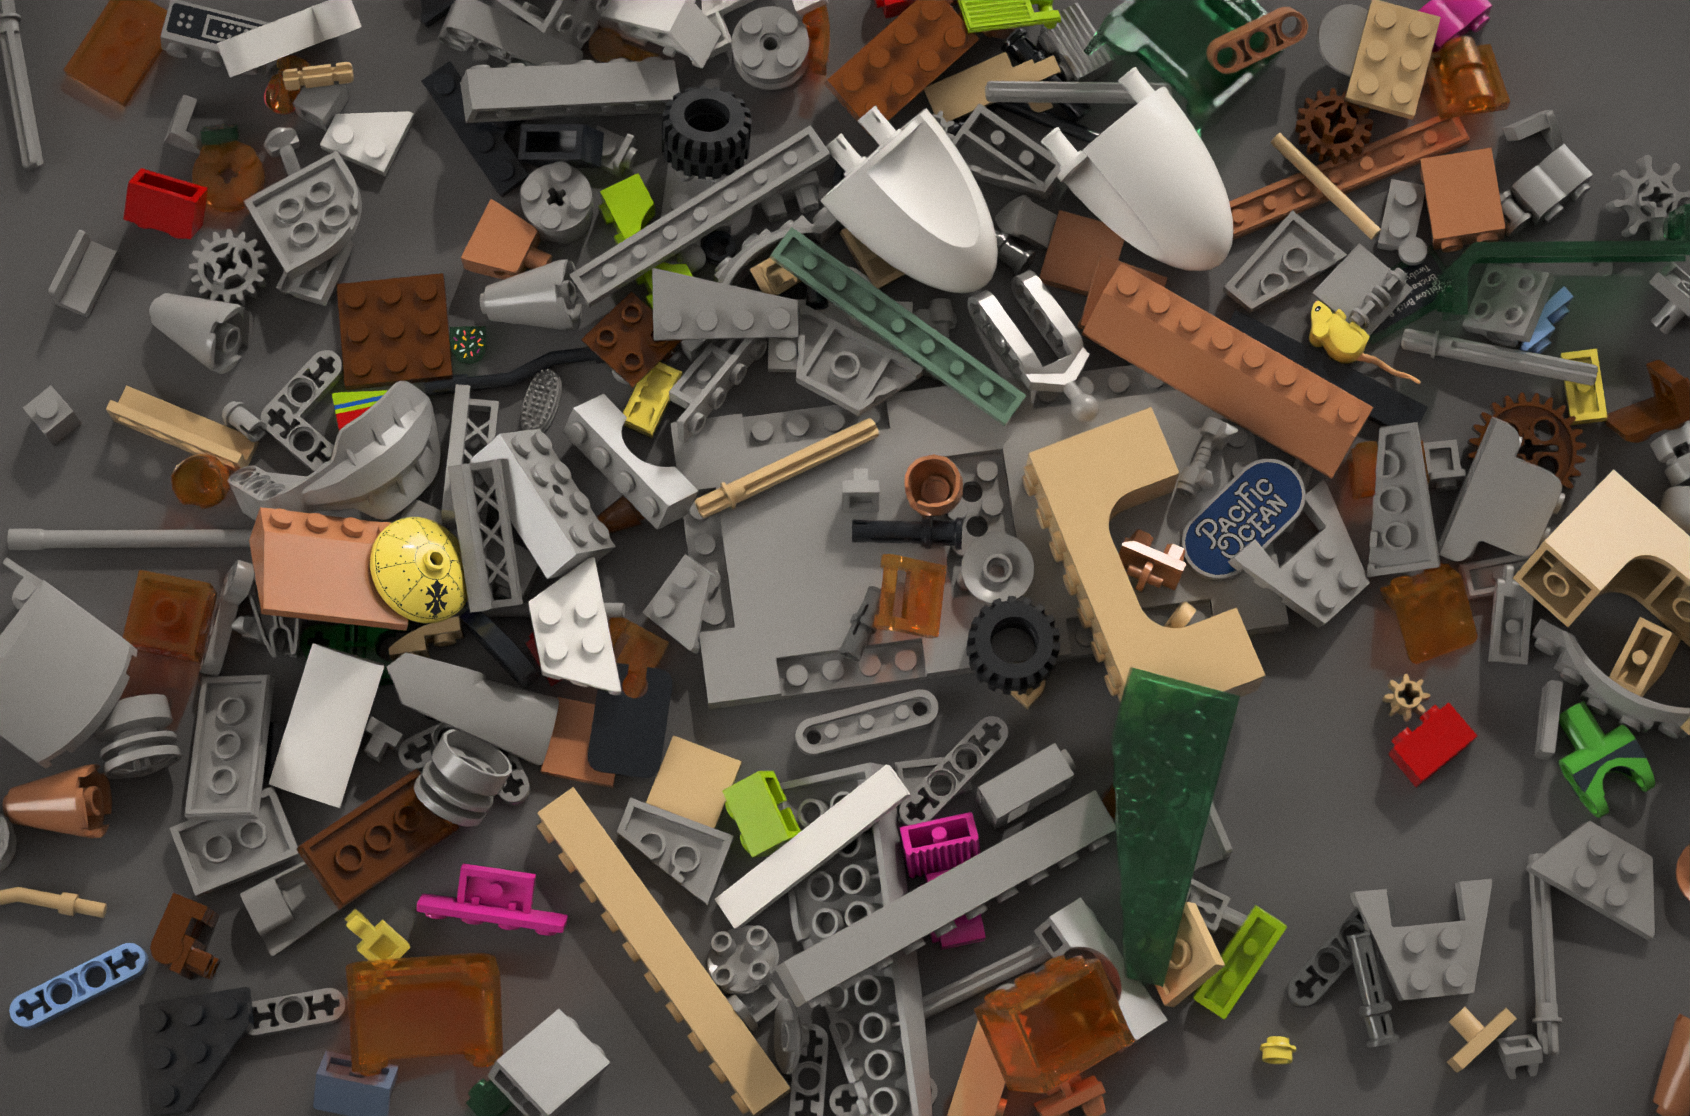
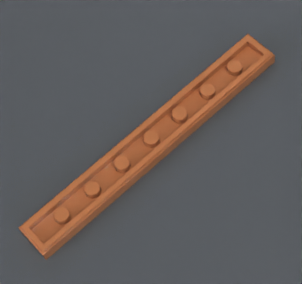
(1375, 163)

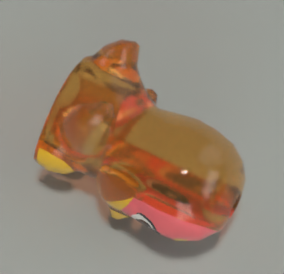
(276, 96)

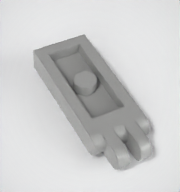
(1510, 621)

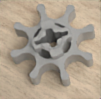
(1652, 187)

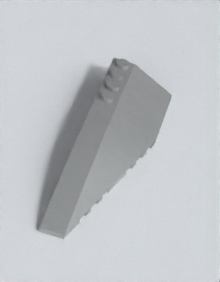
(880, 1018)

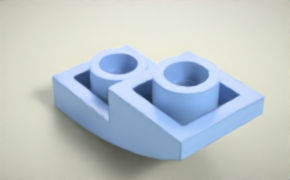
(1552, 312)

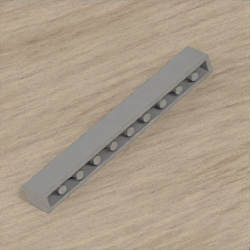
(944, 899)

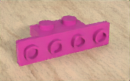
(494, 897)

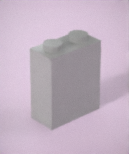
(549, 1067)

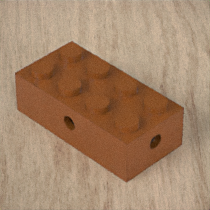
(901, 59)

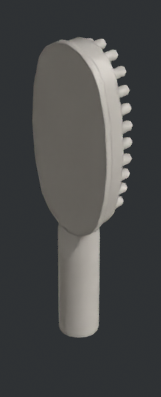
(541, 401)

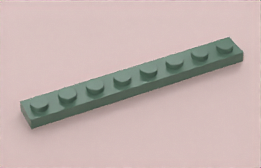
(898, 326)

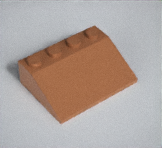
(318, 568)

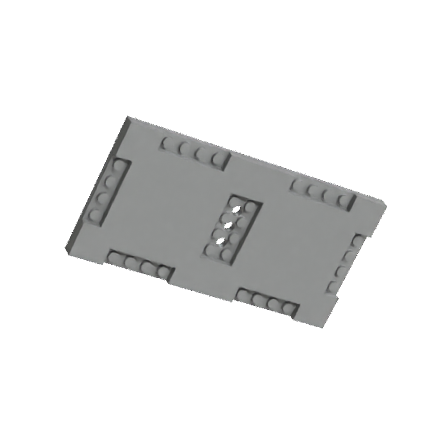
(797, 578)

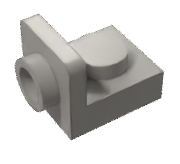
(617, 152)

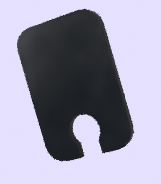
(631, 731)

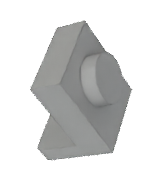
(1443, 465)

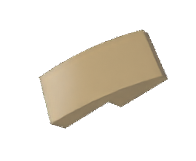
(417, 641)

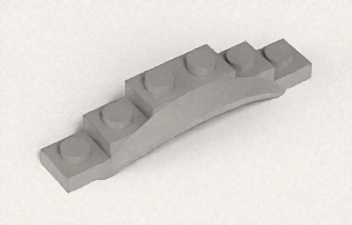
(756, 250)
(1601, 692)

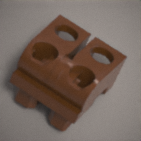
(177, 938)

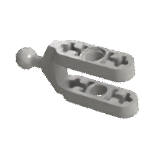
(1018, 354)

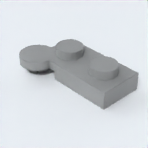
(1402, 221)

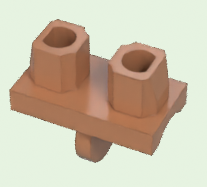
(1149, 564)
(1072, 1094)

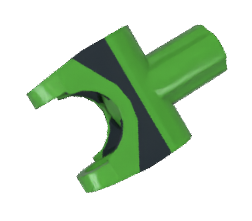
(1599, 755)

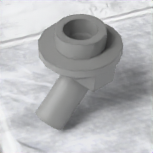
(283, 142)

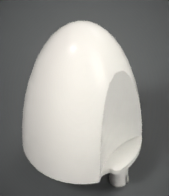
(1152, 181)
(916, 204)

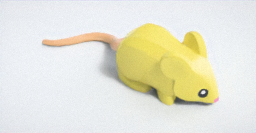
(1344, 340)

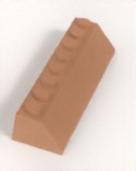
(1226, 370)

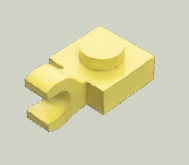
(377, 941)

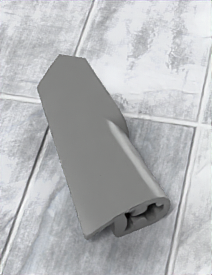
(485, 709)
(288, 906)

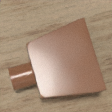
(503, 245)

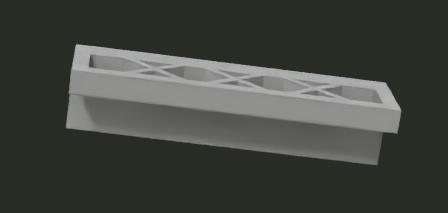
(460, 439)
(472, 539)

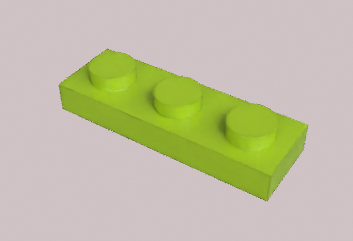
(1241, 960)

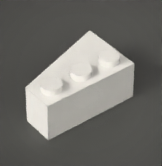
(669, 23)

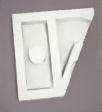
(368, 138)

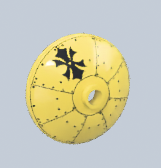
(408, 577)

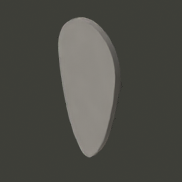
(1340, 37)

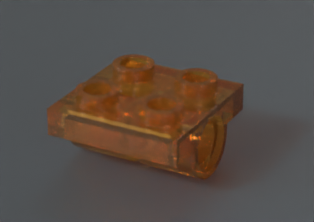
(1465, 79)

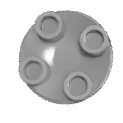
(742, 959)

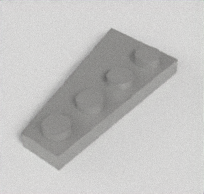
(1402, 512)

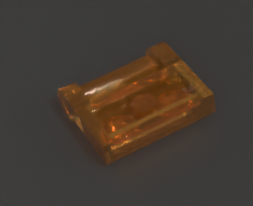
(920, 599)
(640, 652)

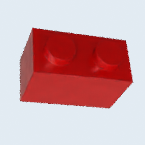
(165, 204)
(1431, 744)

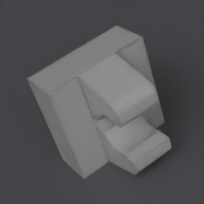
(860, 493)
(381, 739)
(1519, 1052)

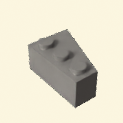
(1006, 156)

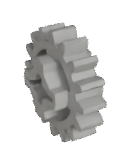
(223, 254)

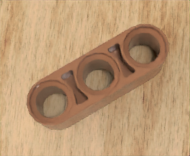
(1274, 40)

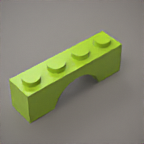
(630, 210)

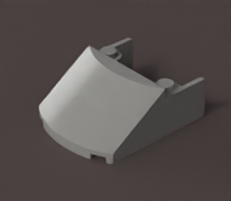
(56, 671)

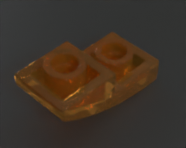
(819, 31)

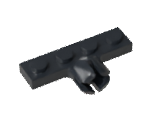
(483, 139)

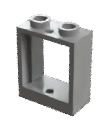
(1025, 786)

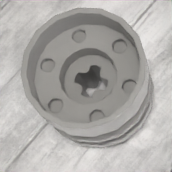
(136, 737)
(462, 778)

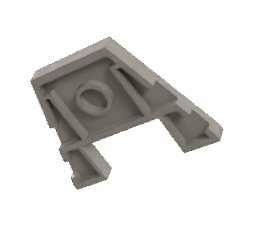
(1321, 573)
(1429, 957)

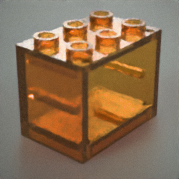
(1053, 1024)

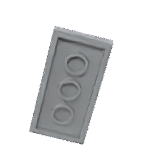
(229, 747)

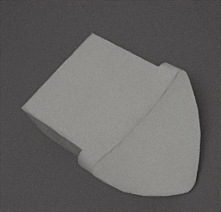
(1542, 121)
(177, 133)
(1027, 221)
(755, 1005)

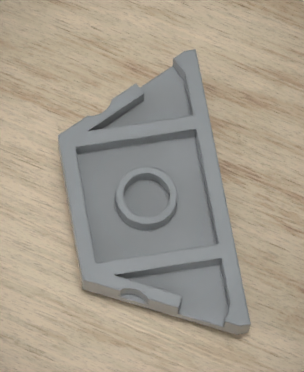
(848, 365)
(1602, 875)

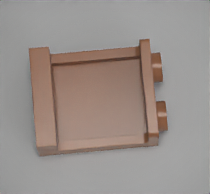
(1462, 199)

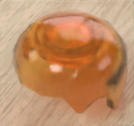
(200, 481)

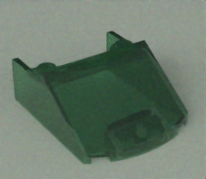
(1174, 43)

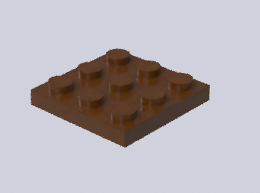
(394, 331)

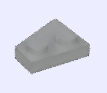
(683, 602)

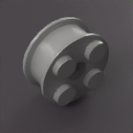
(765, 30)

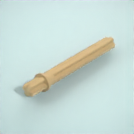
(741, 489)

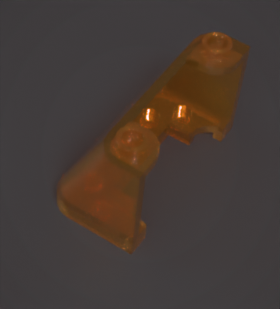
(424, 1010)

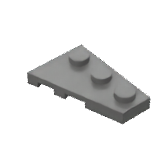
(1282, 263)
(678, 846)

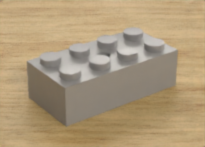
(545, 502)

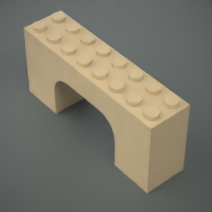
(1078, 493)
(1618, 546)

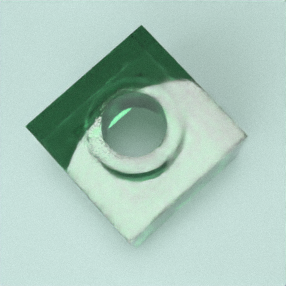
(488, 1099)

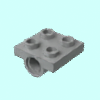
(1508, 304)

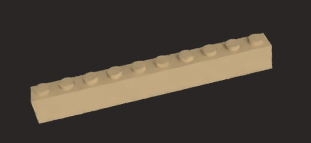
(663, 952)

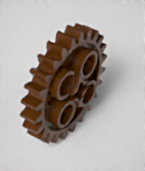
(1523, 418)

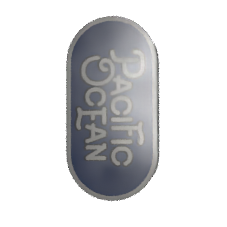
(1252, 506)

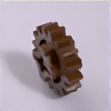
(1319, 116)

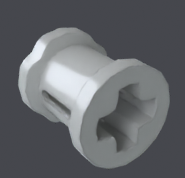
(1514, 217)

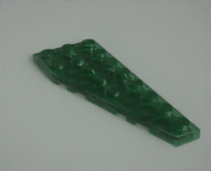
(1164, 778)

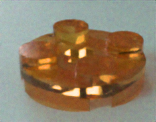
(218, 158)

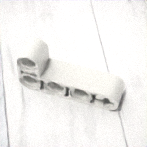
(288, 35)

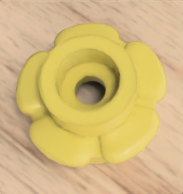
(1277, 1050)

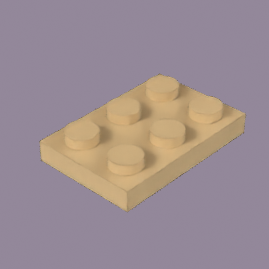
(1392, 59)

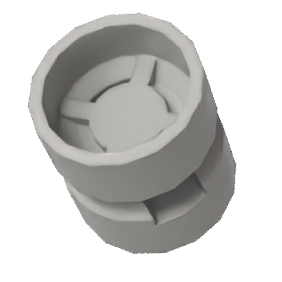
(1665, 449)

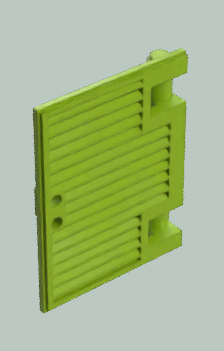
(1004, 14)

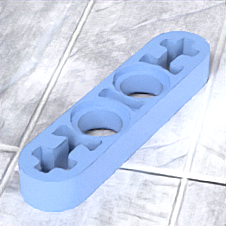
(77, 981)

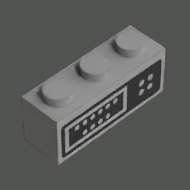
(197, 30)

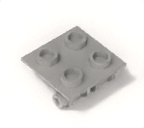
(1363, 289)

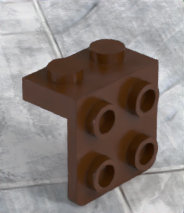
(1665, 410)

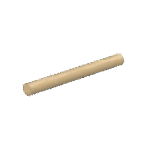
(1332, 192)

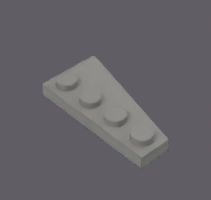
(713, 310)

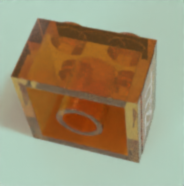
(170, 616)

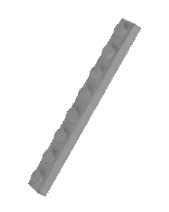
(699, 216)

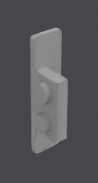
(709, 380)

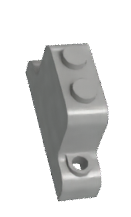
(1501, 500)

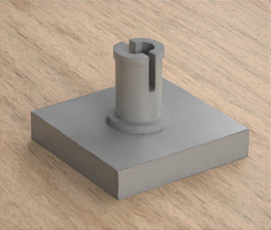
(1675, 286)

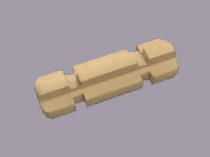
(318, 76)

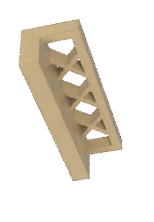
(181, 428)

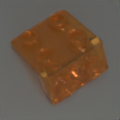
(1431, 612)

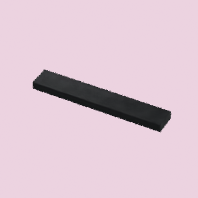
(1388, 404)

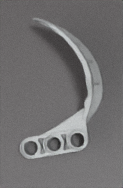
(375, 464)

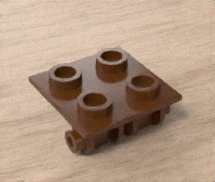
(627, 340)

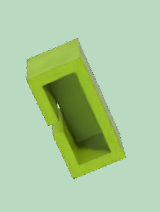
(755, 810)

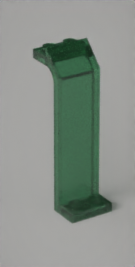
(1454, 295)

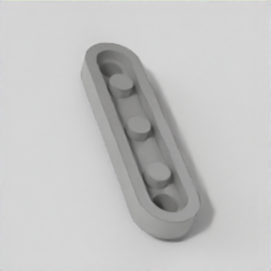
(866, 722)

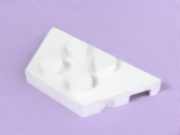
(574, 631)

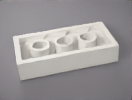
(326, 724)

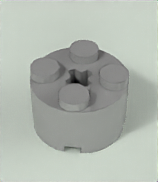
(561, 184)

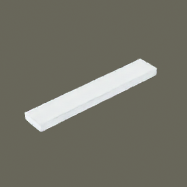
(812, 847)

